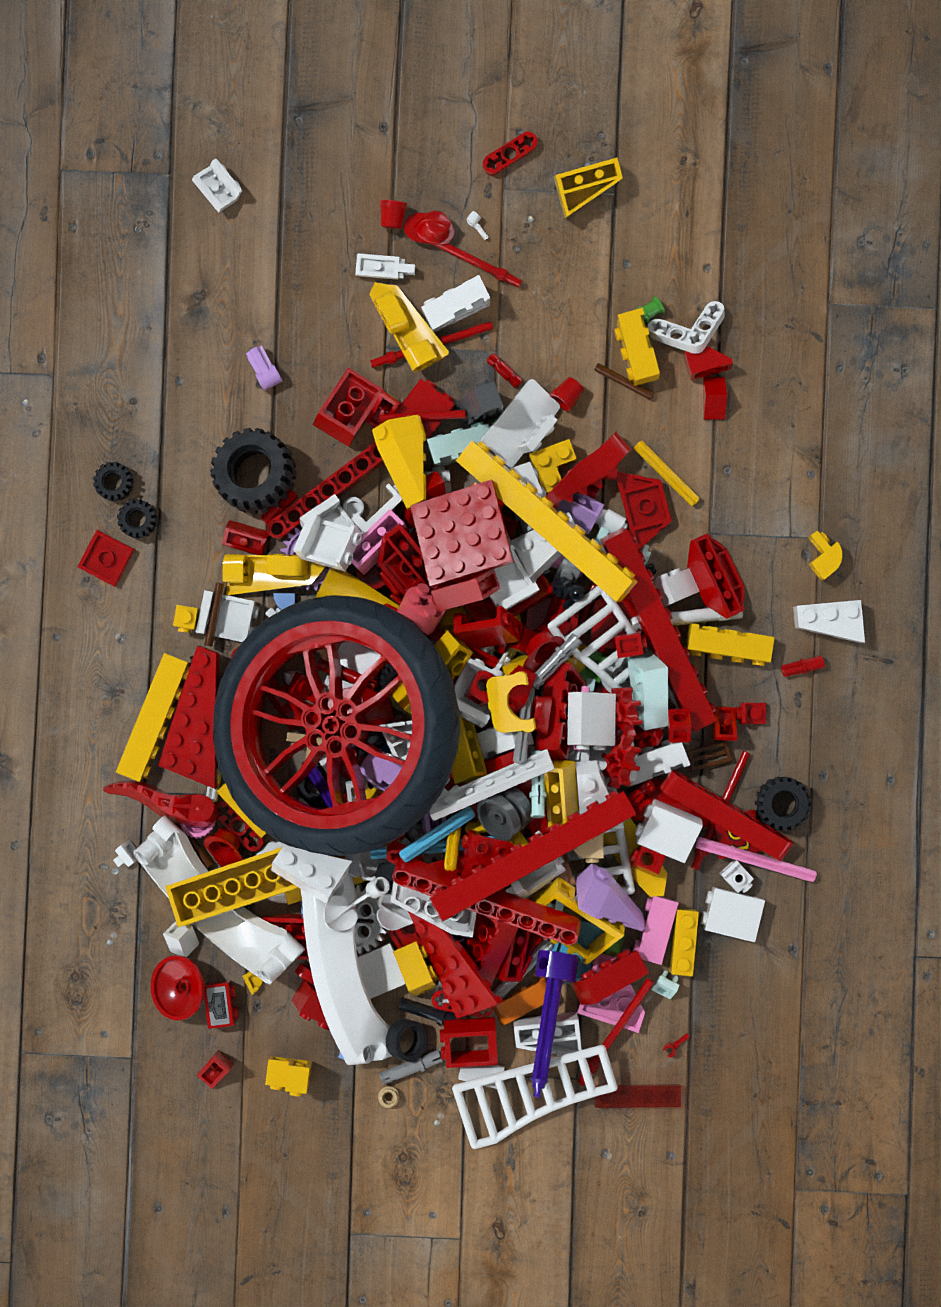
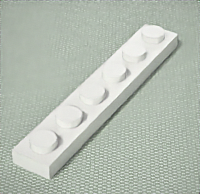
(491, 784)

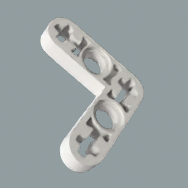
(689, 335)

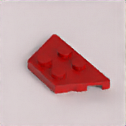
(643, 506)

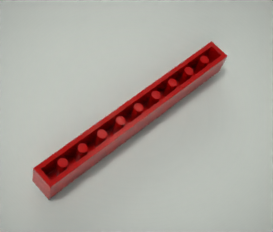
(659, 630)
(531, 856)

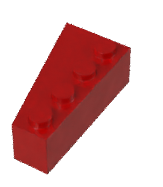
(489, 945)

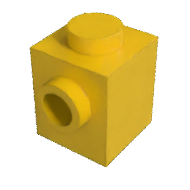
(186, 618)

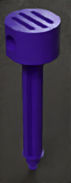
(555, 968)

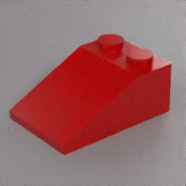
(347, 407)

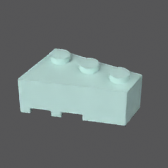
(448, 447)
(650, 686)

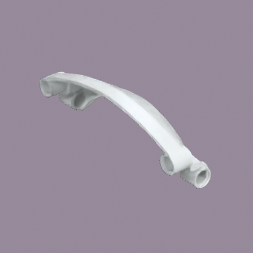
(239, 933)
(339, 983)

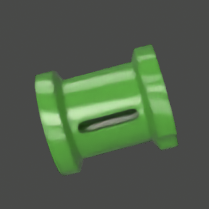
(652, 309)

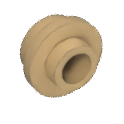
(388, 1103)

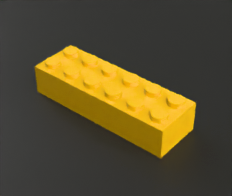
(226, 889)

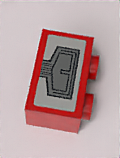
(220, 1005)

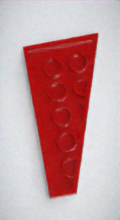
(190, 738)
(455, 970)

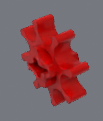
(626, 712)
(621, 762)

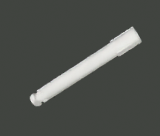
(691, 617)

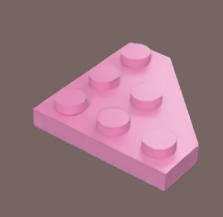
(612, 1007)

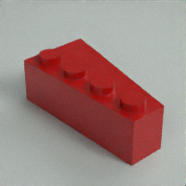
(558, 685)

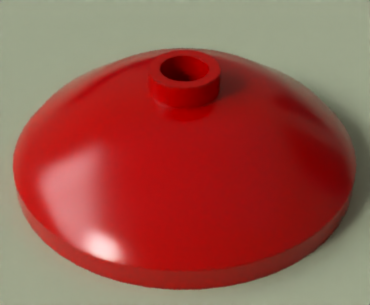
(170, 990)

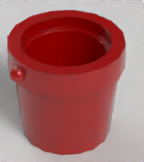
(392, 213)
(567, 393)

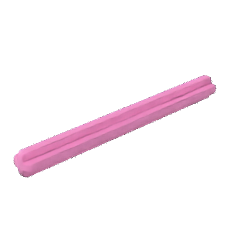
(756, 859)

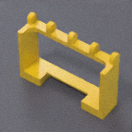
(565, 893)

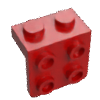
(479, 851)

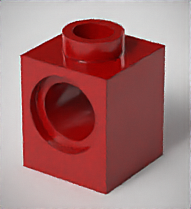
(473, 692)
(679, 725)
(656, 860)

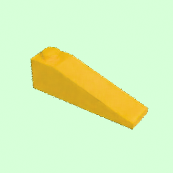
(402, 451)

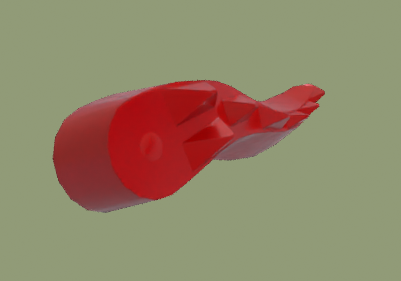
(591, 470)
(188, 810)

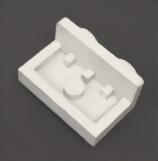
(218, 185)

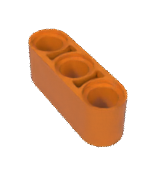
(521, 1002)

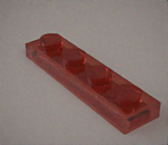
(641, 1096)

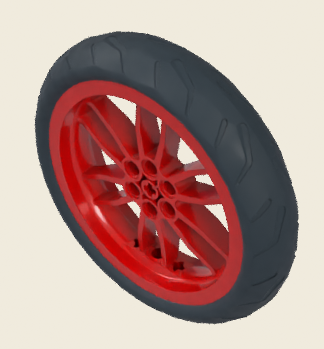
(238, 712)

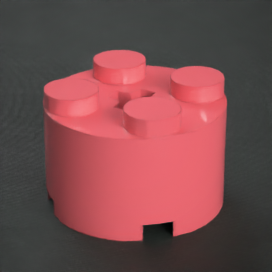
(420, 610)

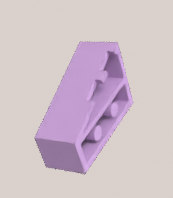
(379, 771)

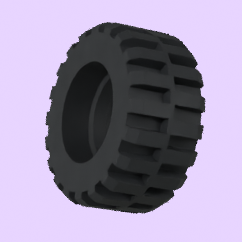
(235, 452)

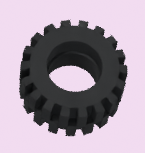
(801, 808)

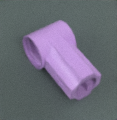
(265, 371)

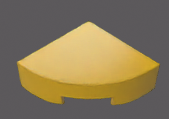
(252, 982)

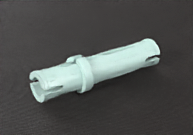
(538, 795)

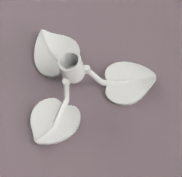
(341, 916)

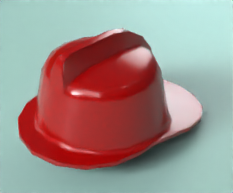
(429, 228)
(540, 649)
(224, 847)

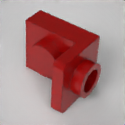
(631, 644)
(301, 687)
(751, 713)

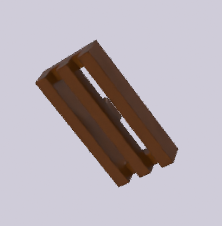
(691, 760)

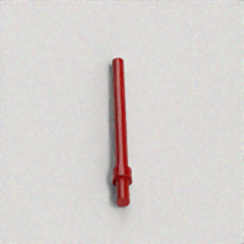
(500, 273)
(392, 357)
(726, 796)
(594, 1062)

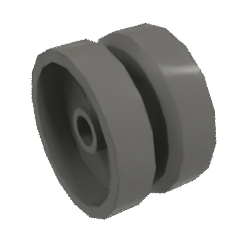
(505, 813)

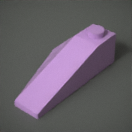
(603, 897)

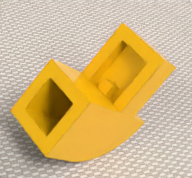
(830, 556)

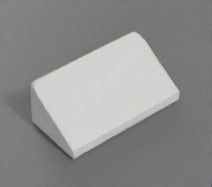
(475, 1072)

